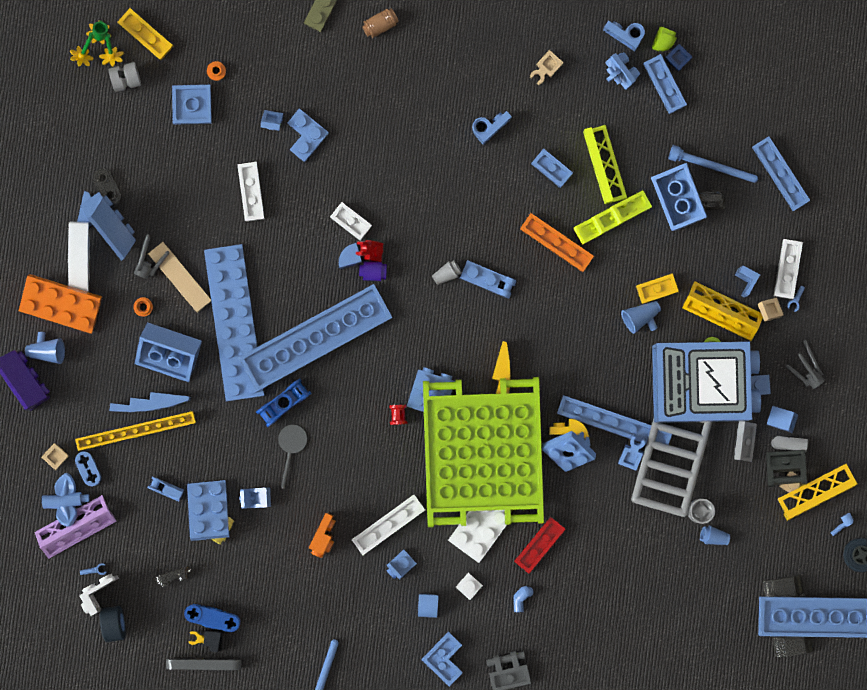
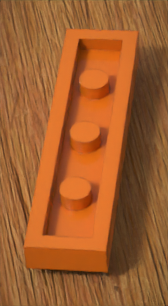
(556, 242)

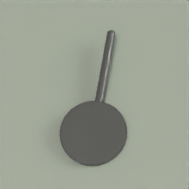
(291, 440)

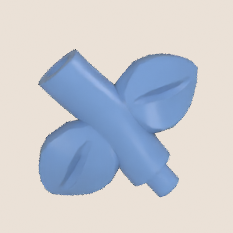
(65, 500)

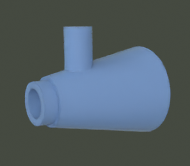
(640, 315)
(44, 350)

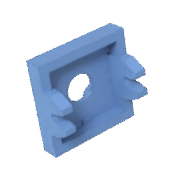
(571, 443)

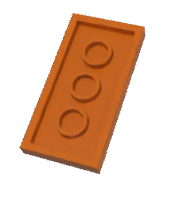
(60, 303)

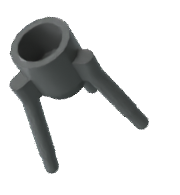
(143, 267)
(814, 376)

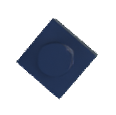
(678, 57)

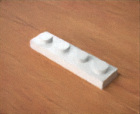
(388, 524)

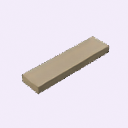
(180, 278)

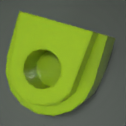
(664, 39)

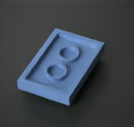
(208, 510)

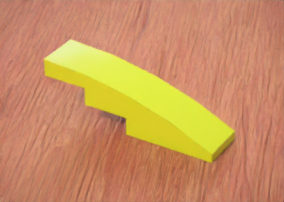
(612, 217)

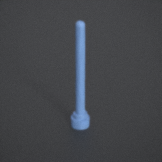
(678, 154)
(327, 664)

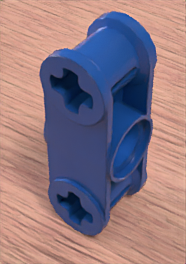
(275, 410)
(212, 618)

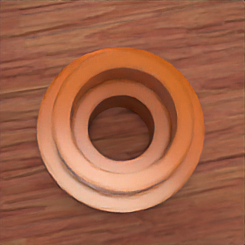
(216, 77)
(137, 304)

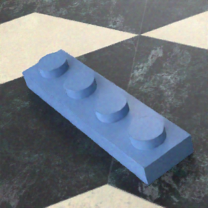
(781, 173)

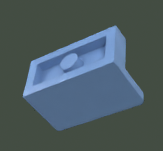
(749, 276)

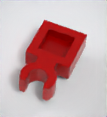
(371, 250)

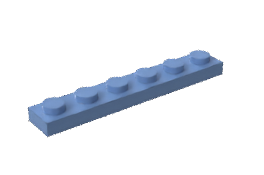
(608, 420)

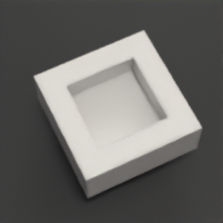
(469, 586)

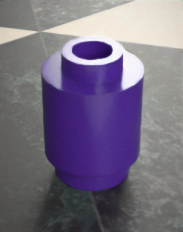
(373, 271)

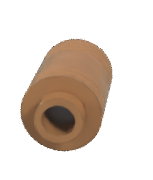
(380, 23)

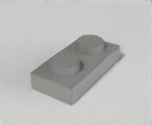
(745, 441)

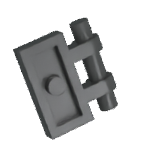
(508, 677)

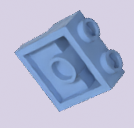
(416, 396)

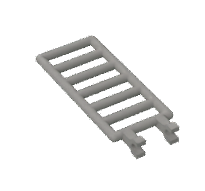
(691, 475)

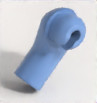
(521, 595)

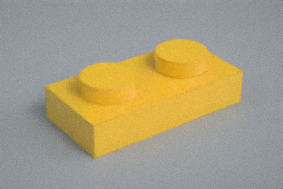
(657, 288)

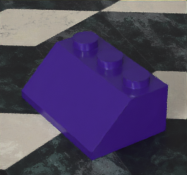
(23, 380)

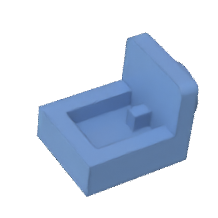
(255, 498)

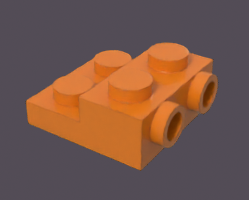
(322, 541)

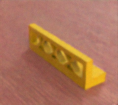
(721, 313)
(816, 500)

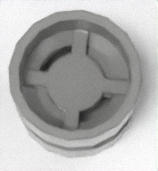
(131, 76)
(701, 511)

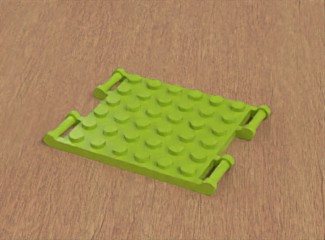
(483, 452)

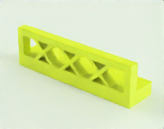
(598, 164)

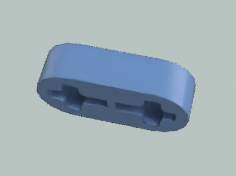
(84, 471)

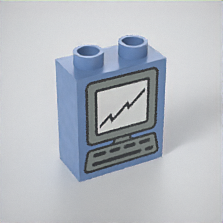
(704, 382)

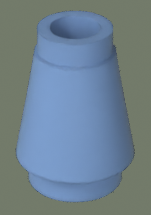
(714, 536)

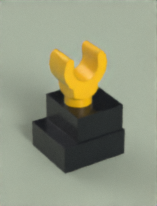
(211, 639)

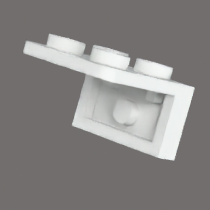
(90, 603)

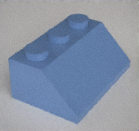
(679, 197)
(109, 224)
(167, 352)

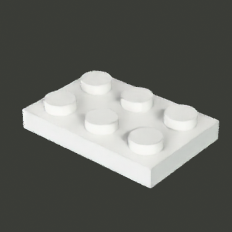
(479, 533)

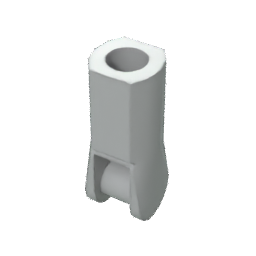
(791, 444)

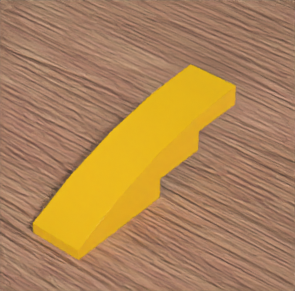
(502, 367)

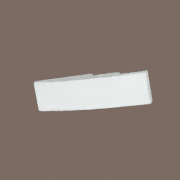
(79, 255)

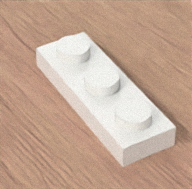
(251, 191)
(788, 269)

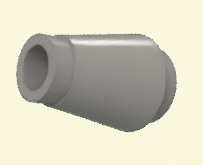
(447, 272)

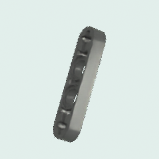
(203, 664)

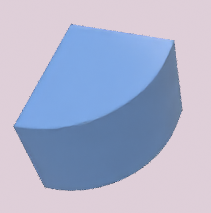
(348, 257)
(782, 419)
(428, 605)

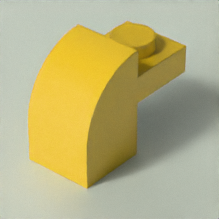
(573, 425)

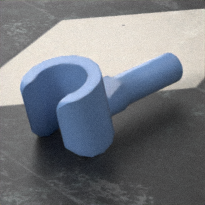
(796, 299)
(847, 520)
(92, 570)

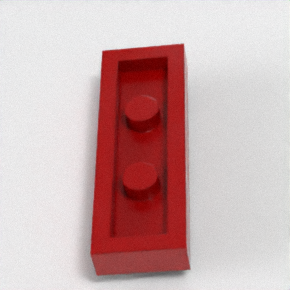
(539, 545)

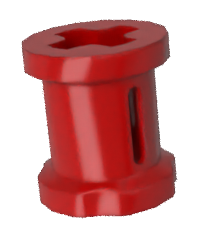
(398, 414)

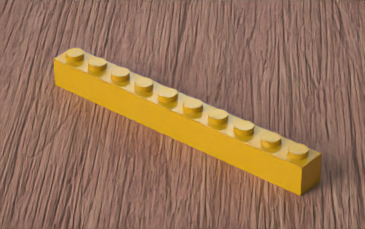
(135, 431)

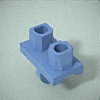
(619, 72)

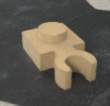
(548, 66)

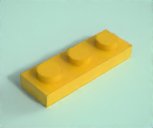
(145, 34)

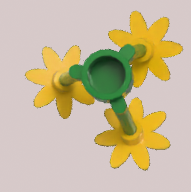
(98, 33)

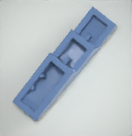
(156, 402)

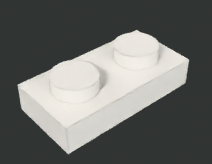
(351, 221)

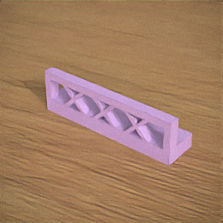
(91, 523)

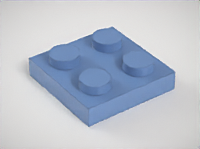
(191, 104)

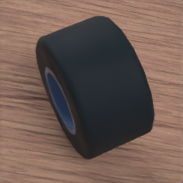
(112, 624)

